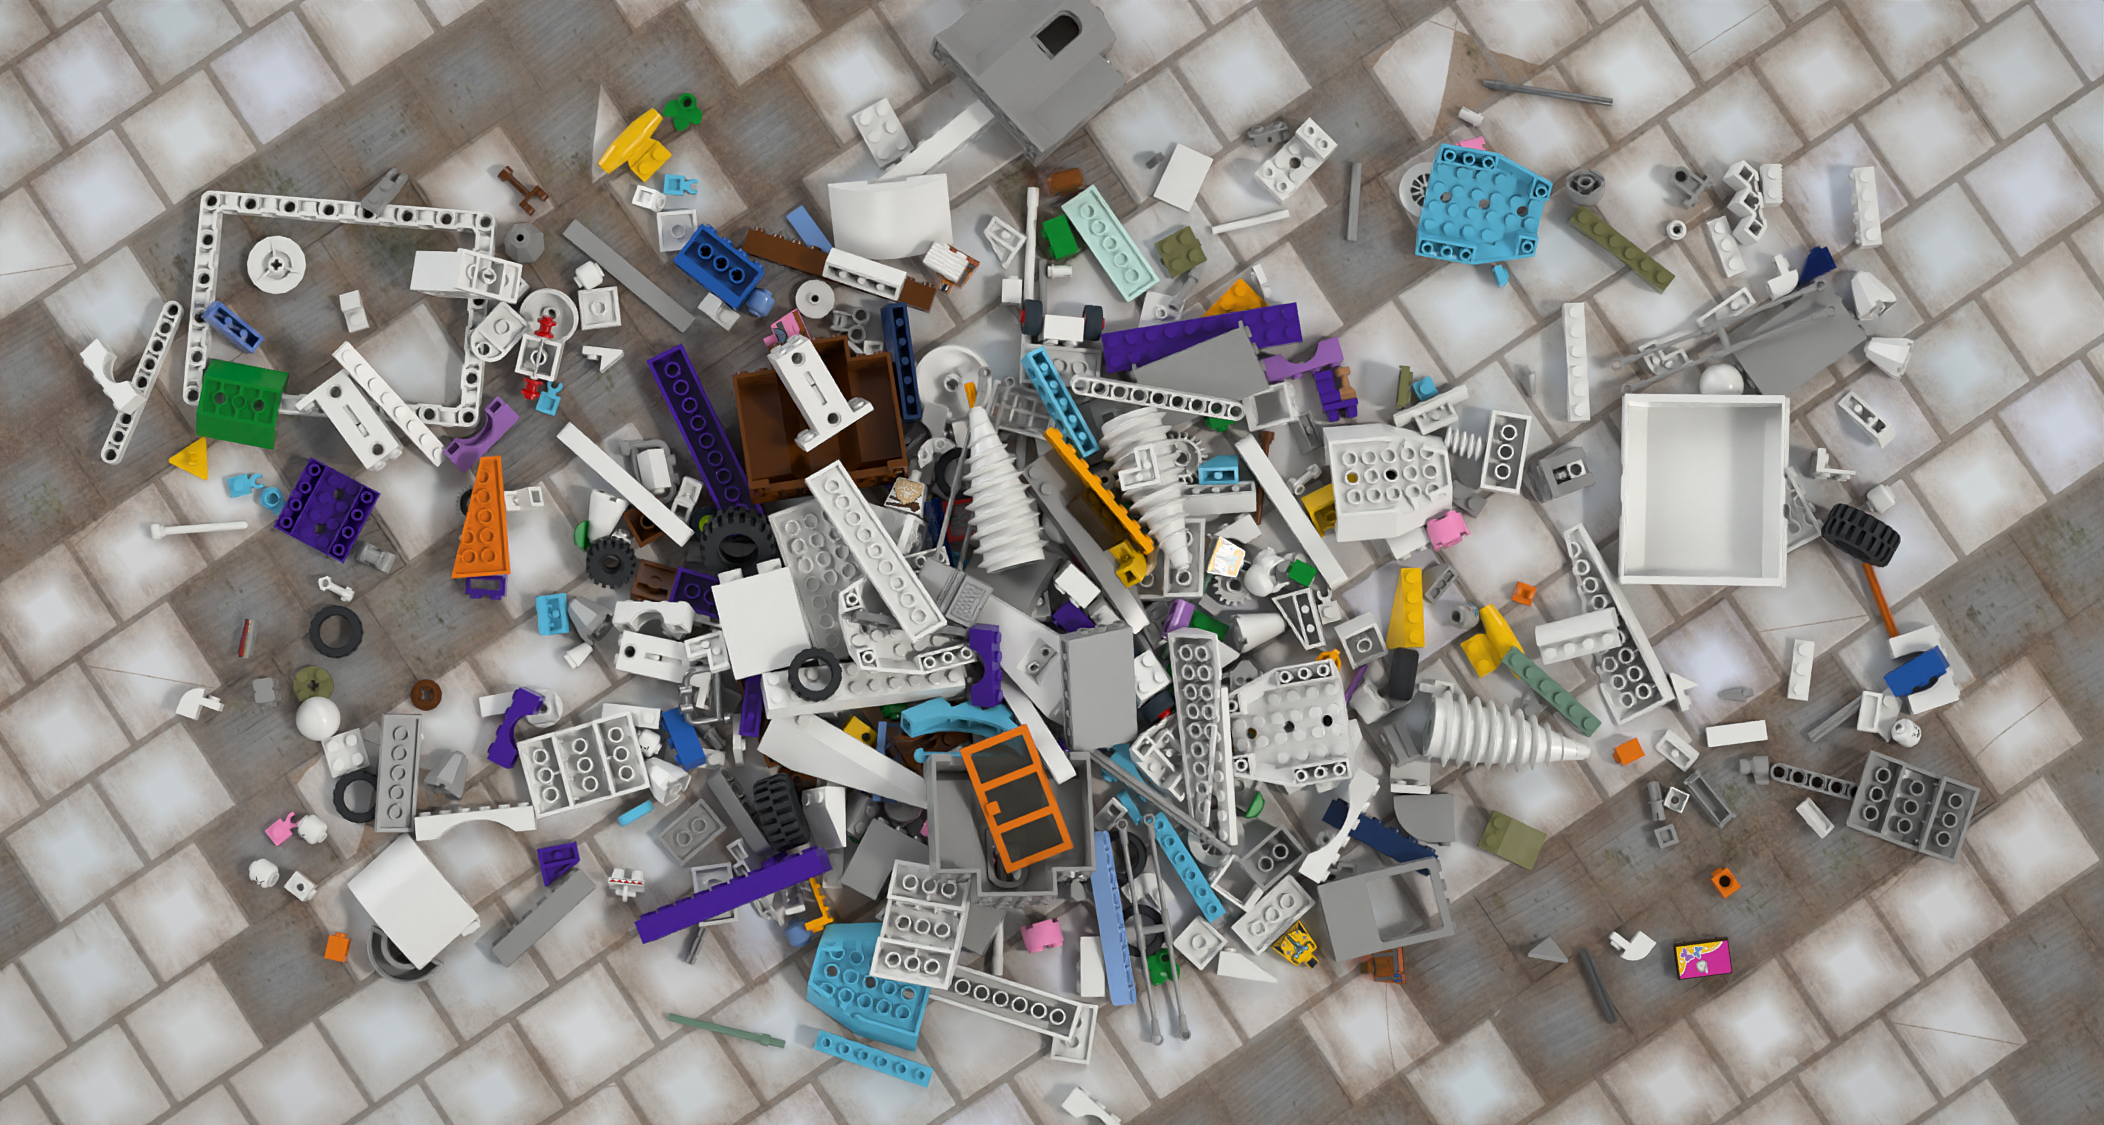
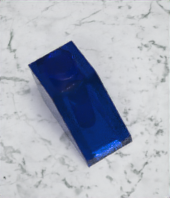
(1816, 265)

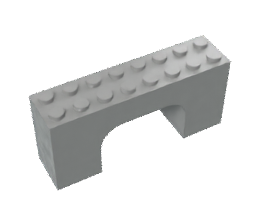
(873, 867)

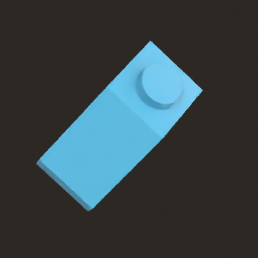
(1219, 470)

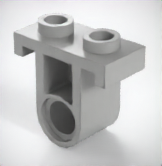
(1691, 186)

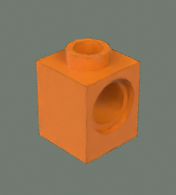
(1628, 752)
(1732, 886)
(338, 947)

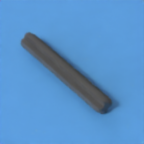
(1598, 985)

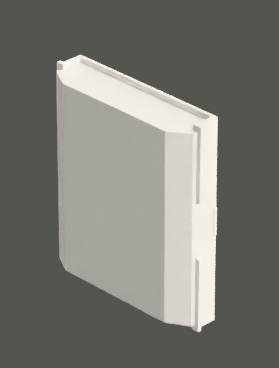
(1703, 489)

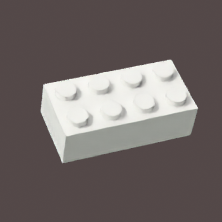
(1505, 452)
(1076, 584)

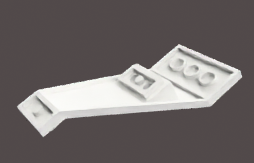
(1021, 648)

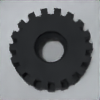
(610, 575)

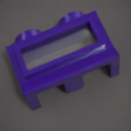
(493, 586)

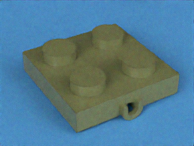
(1180, 251)
(1404, 381)

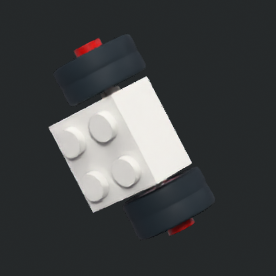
(1061, 329)
(1152, 686)

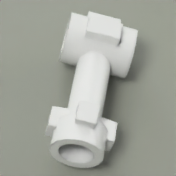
(1297, 486)
(326, 584)

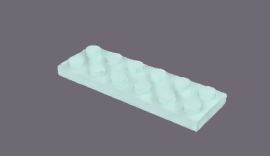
(1110, 243)

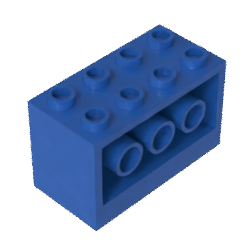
(706, 271)

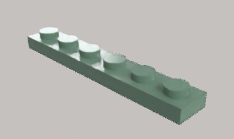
(1551, 691)

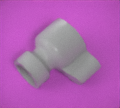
(1758, 766)

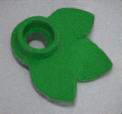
(682, 114)
(1159, 969)

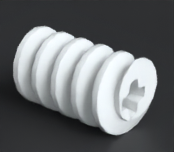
(1464, 444)

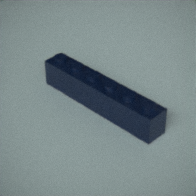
(899, 344)
(1377, 836)

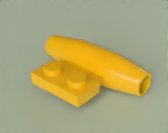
(637, 148)
(1490, 647)

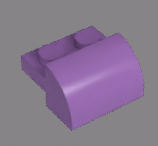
(1177, 617)

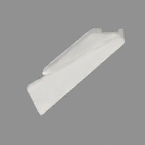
(768, 906)

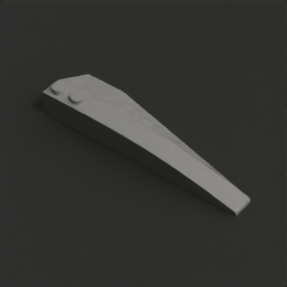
(1054, 487)

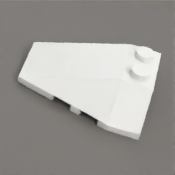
(1160, 758)

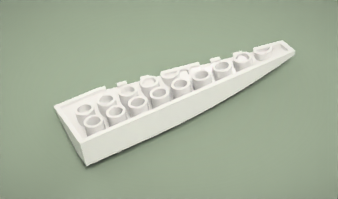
(1629, 673)
(1197, 697)
(829, 753)

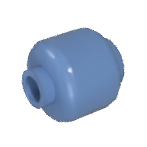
(760, 302)
(797, 933)

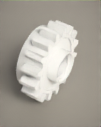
(1229, 594)

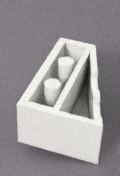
(1303, 617)

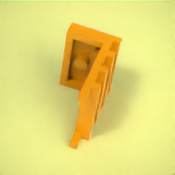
(818, 924)

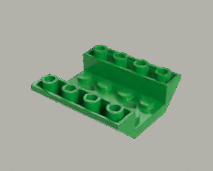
(236, 417)

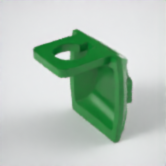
(580, 536)
(1256, 806)

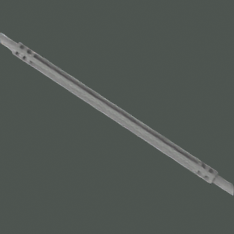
(1145, 791)

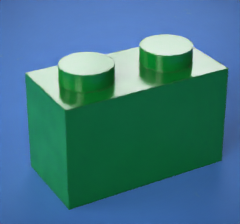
(1059, 237)

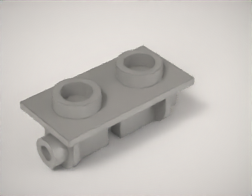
(1275, 131)

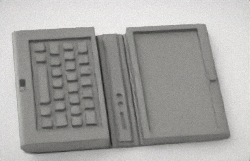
(954, 591)

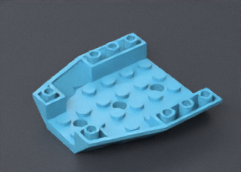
(1477, 235)
(869, 1012)

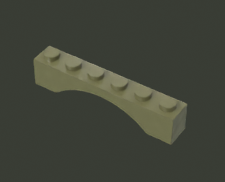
(1601, 233)

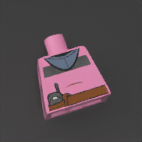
(786, 328)

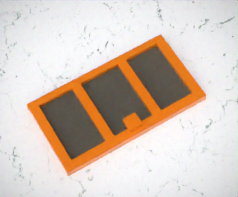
(1016, 798)

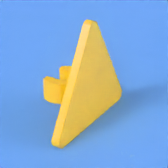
(193, 459)

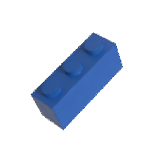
(232, 327)
(1917, 672)
(683, 739)

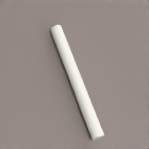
(1250, 222)

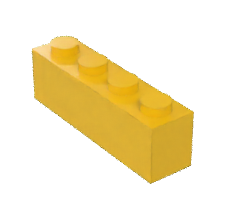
(1321, 507)
(1407, 616)

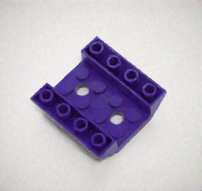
(314, 504)

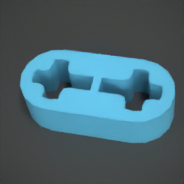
(1130, 806)
(635, 813)

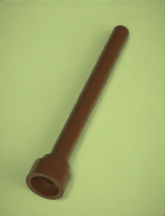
(1266, 439)

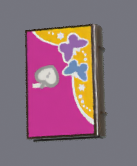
(1702, 958)

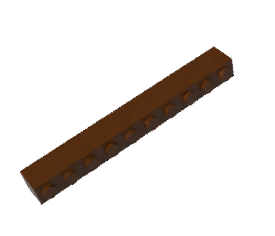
(812, 262)

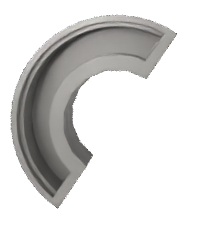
(392, 969)

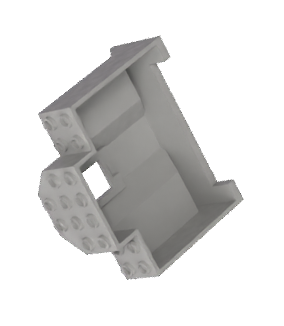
(1030, 92)
(964, 845)

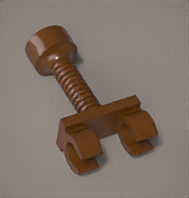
(507, 175)

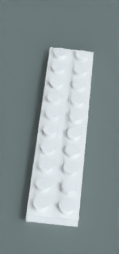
(875, 552)

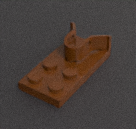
(930, 742)

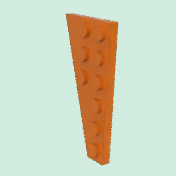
(484, 536)

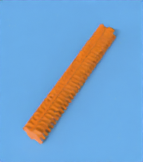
(1882, 605)

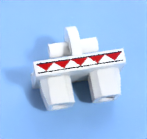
(627, 887)

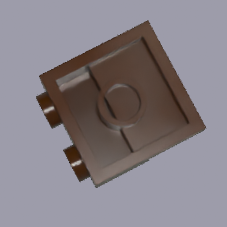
(653, 582)

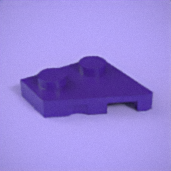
(557, 860)

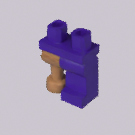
(1336, 399)

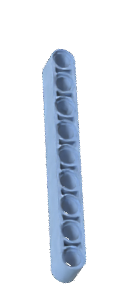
(1112, 923)

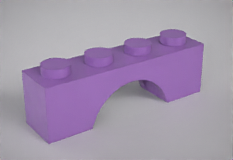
(1327, 354)
(467, 451)

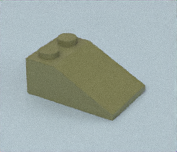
(1511, 840)

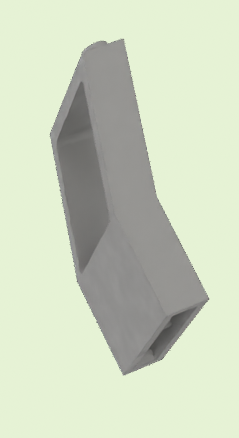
(1351, 916)

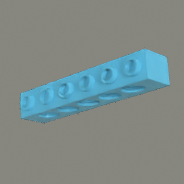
(1059, 403)
(1186, 868)
(873, 1058)

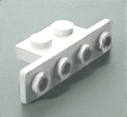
(1434, 412)

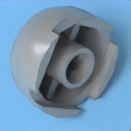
(1585, 187)

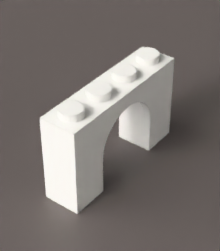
(1943, 689)

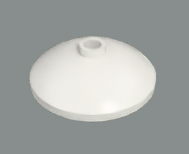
(539, 304)

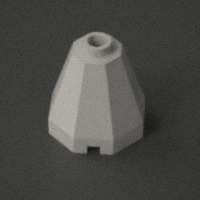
(527, 250)
(590, 619)
(449, 776)

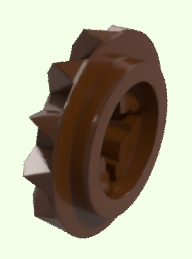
(427, 685)

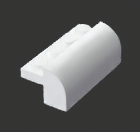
(1578, 635)

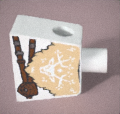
(908, 495)

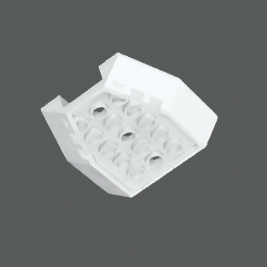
(1376, 504)
(890, 648)
(1312, 750)

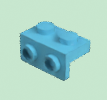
(552, 614)

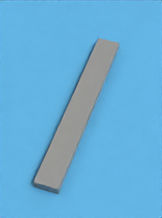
(629, 276)

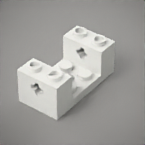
(1310, 147)

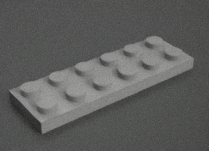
(398, 772)

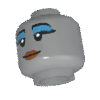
(1464, 615)

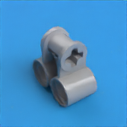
(850, 324)
(375, 557)

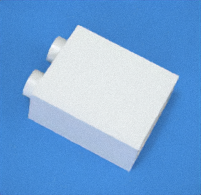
(761, 619)

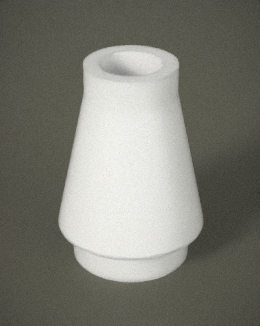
(577, 655)

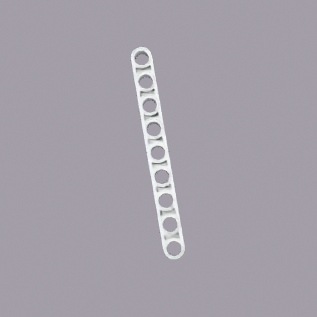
(150, 375)
(1166, 401)
(625, 484)
(1290, 511)
(1043, 739)

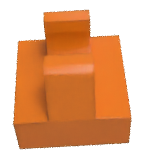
(1524, 593)

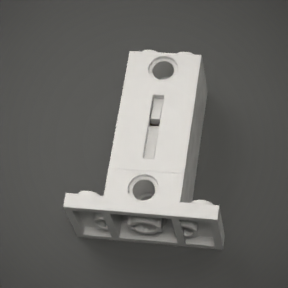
(466, 275)
(814, 392)
(354, 419)
(905, 530)
(663, 661)

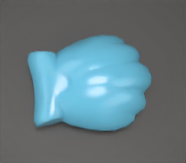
(272, 499)

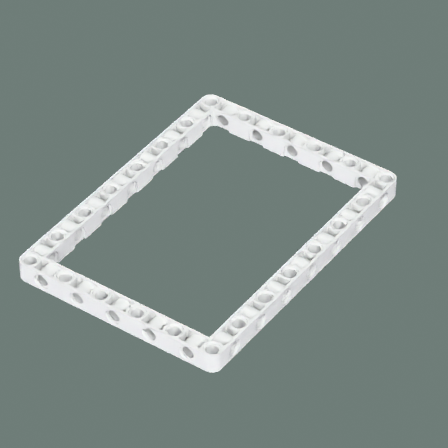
(344, 212)

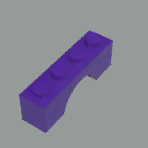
(986, 641)
(504, 749)

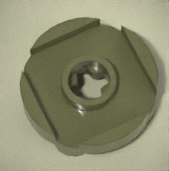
(304, 678)

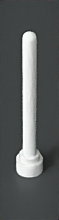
(160, 531)

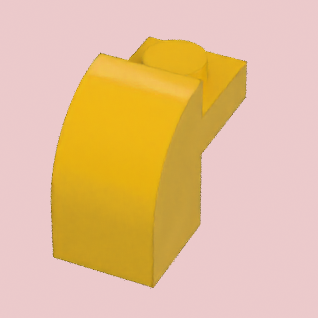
(1132, 563)

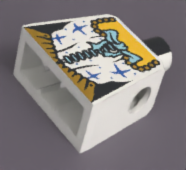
(1224, 558)

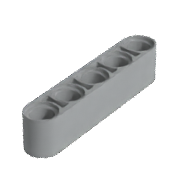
(1806, 781)
(739, 808)

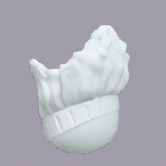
(1261, 577)

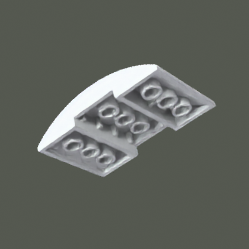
(891, 217)
(1165, 581)
(583, 765)
(412, 900)
(921, 928)

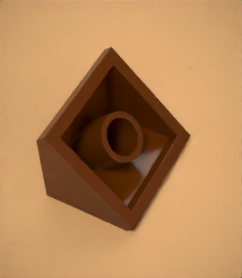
(642, 527)

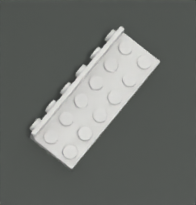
(1802, 523)

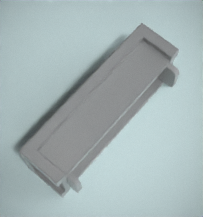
(1708, 799)

